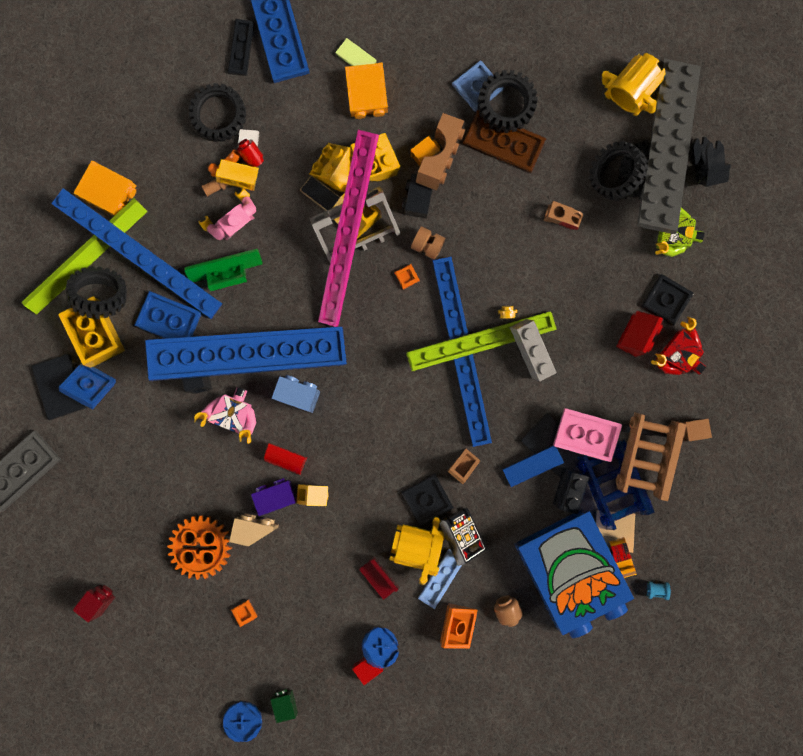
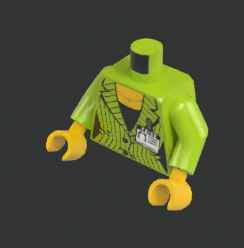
(677, 243)

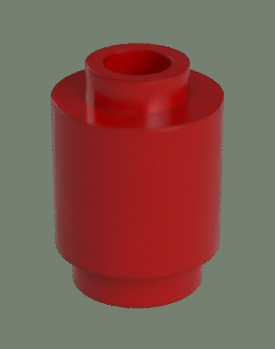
(250, 153)

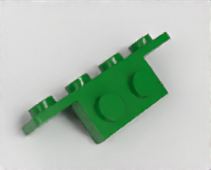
(224, 271)

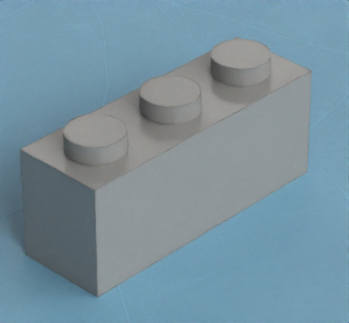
(533, 350)

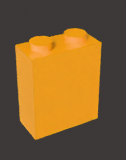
(366, 90)
(105, 188)

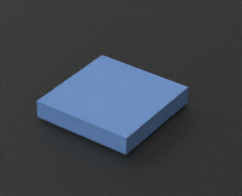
(471, 81)

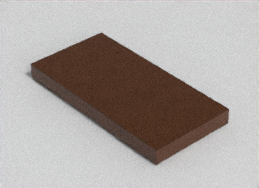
(514, 148)

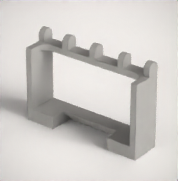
(372, 197)

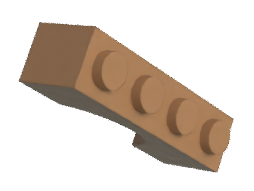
(433, 168)

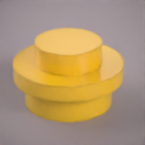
(507, 312)

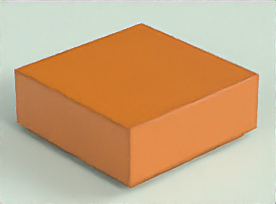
(407, 276)
(244, 613)

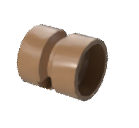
(421, 242)

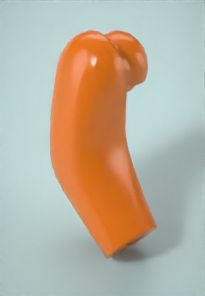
(232, 157)

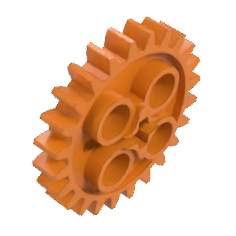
(199, 564)

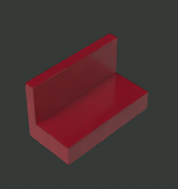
(379, 578)

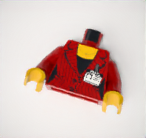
(682, 352)

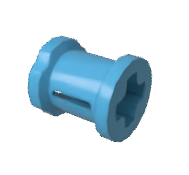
(658, 590)

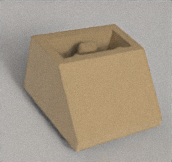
(249, 530)

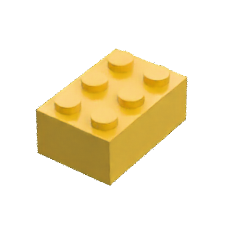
(91, 337)

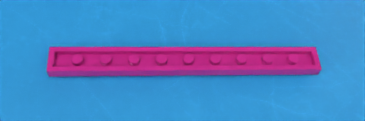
(348, 227)

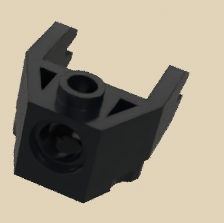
(710, 162)

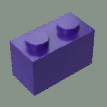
(274, 498)

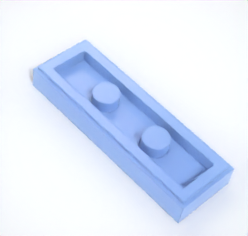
(438, 584)

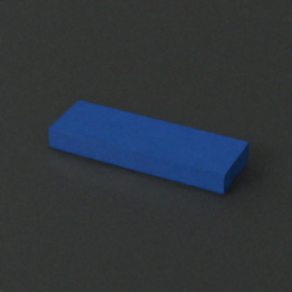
(533, 465)

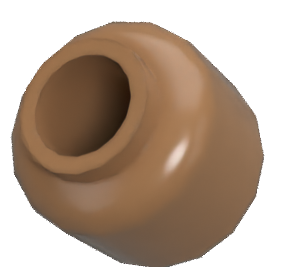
(508, 611)

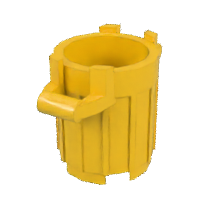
(635, 84)
(419, 548)

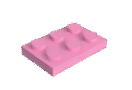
(587, 434)

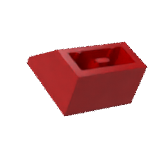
(639, 333)

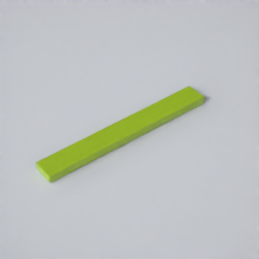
(81, 259)
(473, 343)

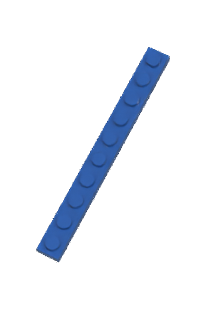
(136, 253)
(465, 365)

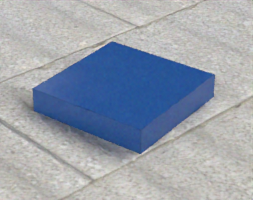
(87, 385)

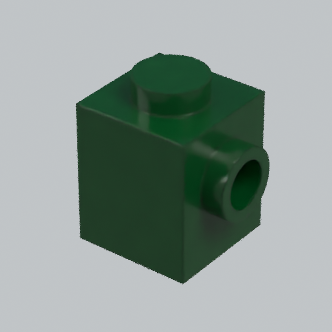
(284, 705)

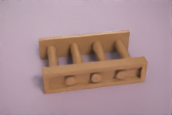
(668, 464)

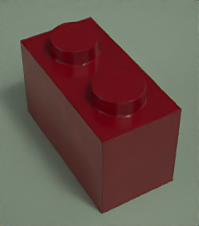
(94, 603)

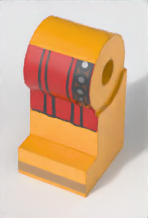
(622, 557)

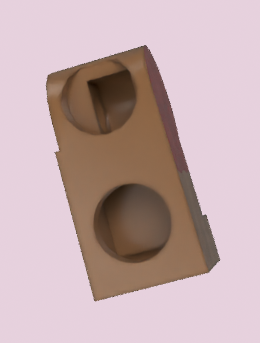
(563, 215)

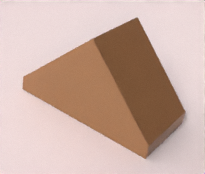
(463, 466)

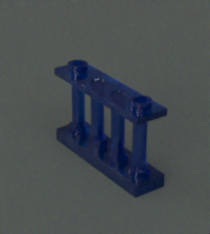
(642, 502)

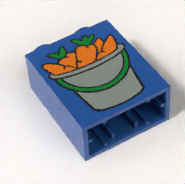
(575, 573)

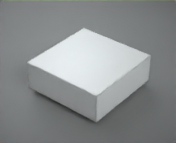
(248, 134)

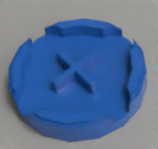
(380, 647)
(242, 721)

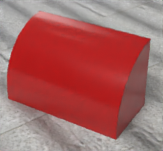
(285, 458)

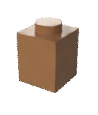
(697, 430)

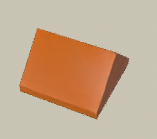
(458, 627)

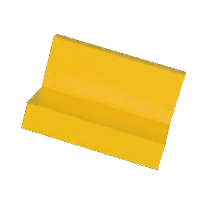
(237, 175)

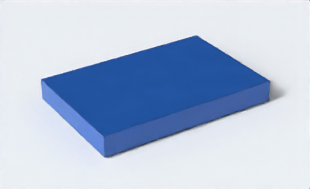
(167, 317)

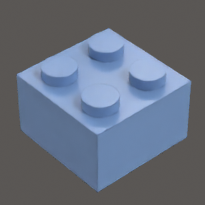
(296, 394)

